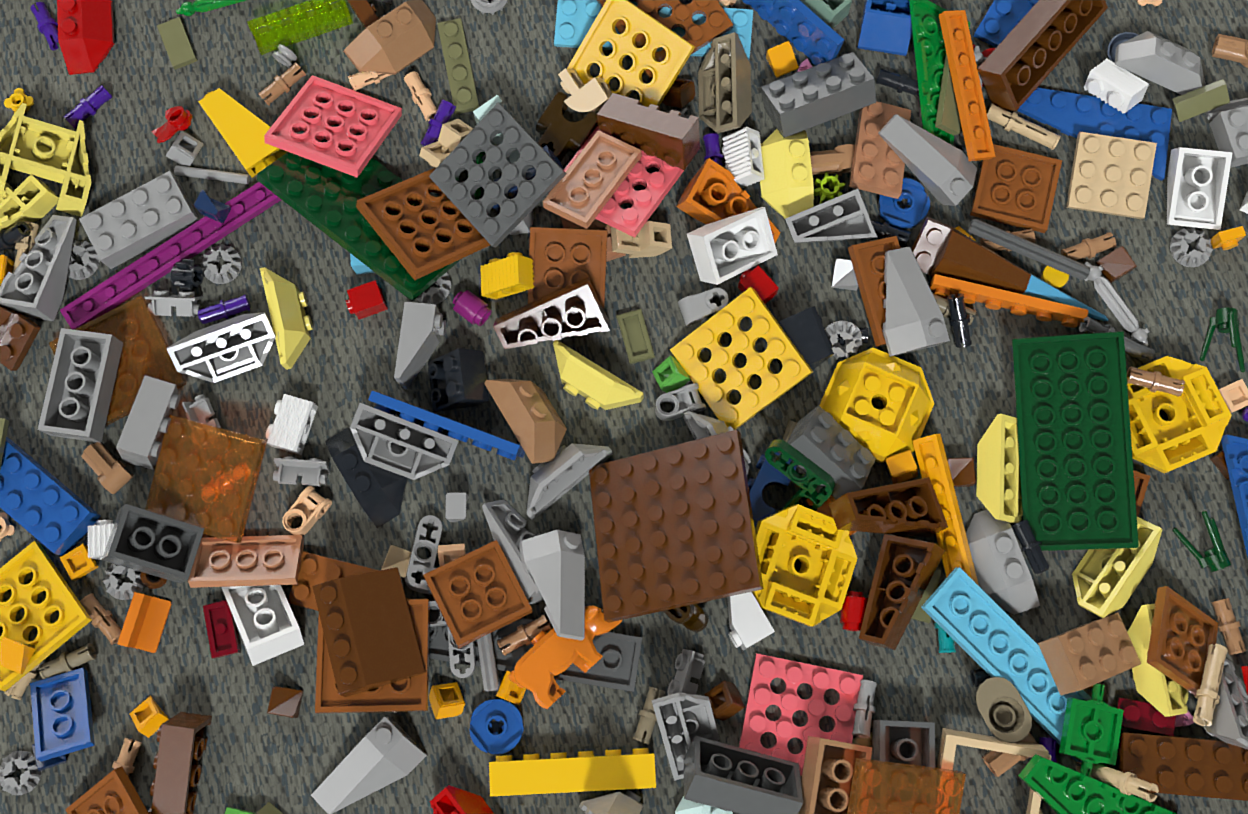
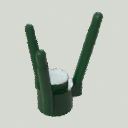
(1226, 322)
(1216, 556)

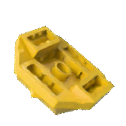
(896, 384)
(1193, 422)
(825, 560)

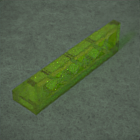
(300, 25)

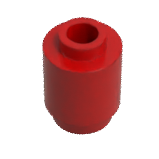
(853, 611)

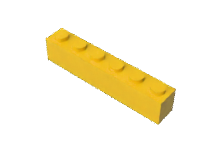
(572, 773)

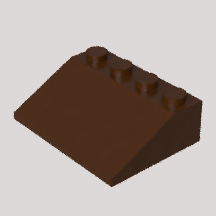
(368, 630)

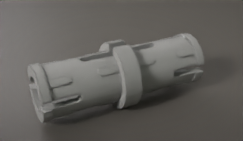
(864, 709)

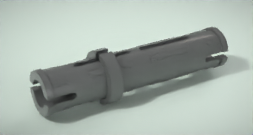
(1132, 347)

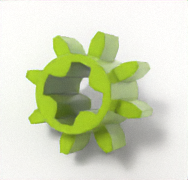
(824, 193)

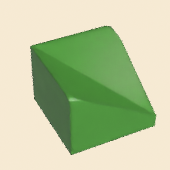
(670, 375)

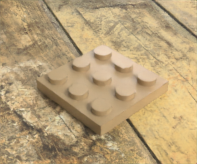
(1111, 175)

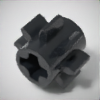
(187, 275)

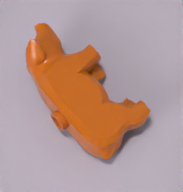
(555, 654)

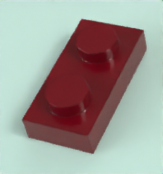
(221, 630)
(1145, 717)

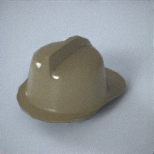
(1003, 710)

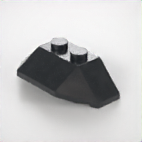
(375, 488)

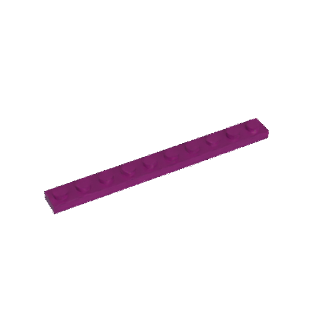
(163, 258)

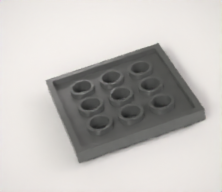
(513, 174)

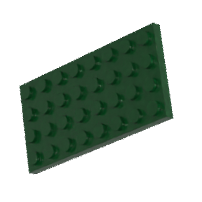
(329, 203)
(1075, 441)

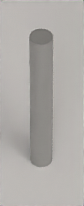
(212, 174)

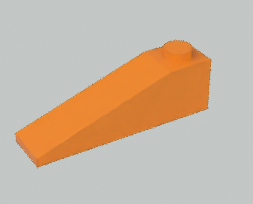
(716, 196)

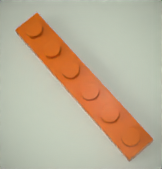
(966, 85)
(1017, 303)

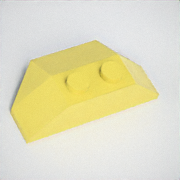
(787, 173)
(287, 316)
(592, 381)
(1000, 470)
(1110, 576)
(1150, 683)

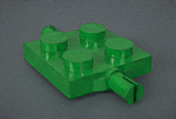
(1091, 730)

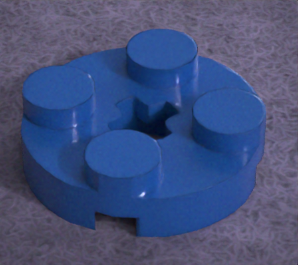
(907, 217)
(481, 725)

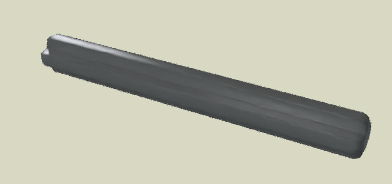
(1029, 249)

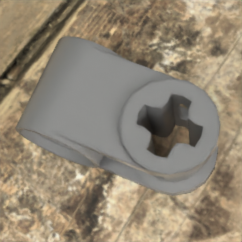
(701, 306)
(682, 400)

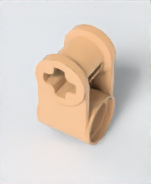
(307, 510)

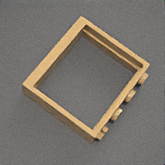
(951, 738)

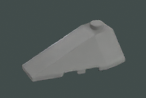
(911, 310)
(509, 530)
(375, 762)

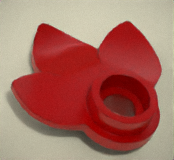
(177, 120)

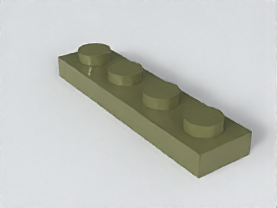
(458, 66)

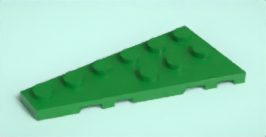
(930, 61)
(1077, 793)

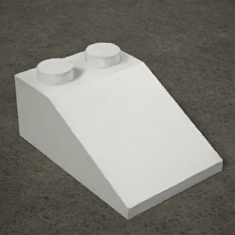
(1197, 187)
(732, 245)
(263, 620)
(747, 621)

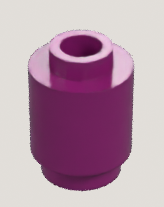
(471, 308)

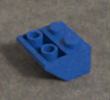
(886, 26)

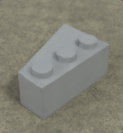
(833, 221)
(148, 422)

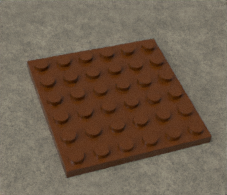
(674, 527)

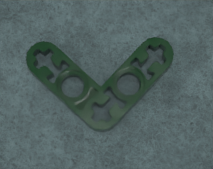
(808, 481)

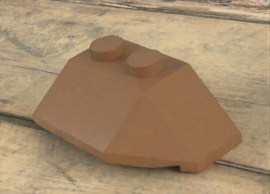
(394, 39)
(529, 417)

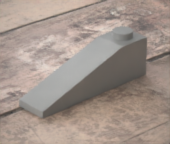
(932, 160)
(41, 277)
(558, 571)
(613, 803)

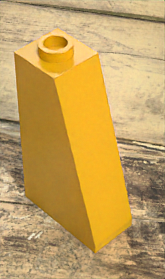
(241, 131)

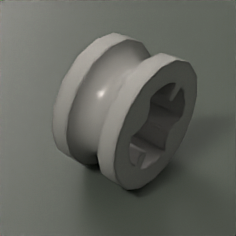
(284, 56)

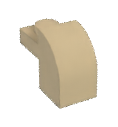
(584, 97)
(450, 136)
(650, 241)

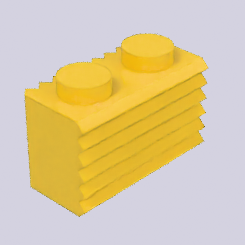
(506, 276)

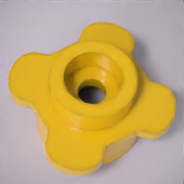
(19, 95)

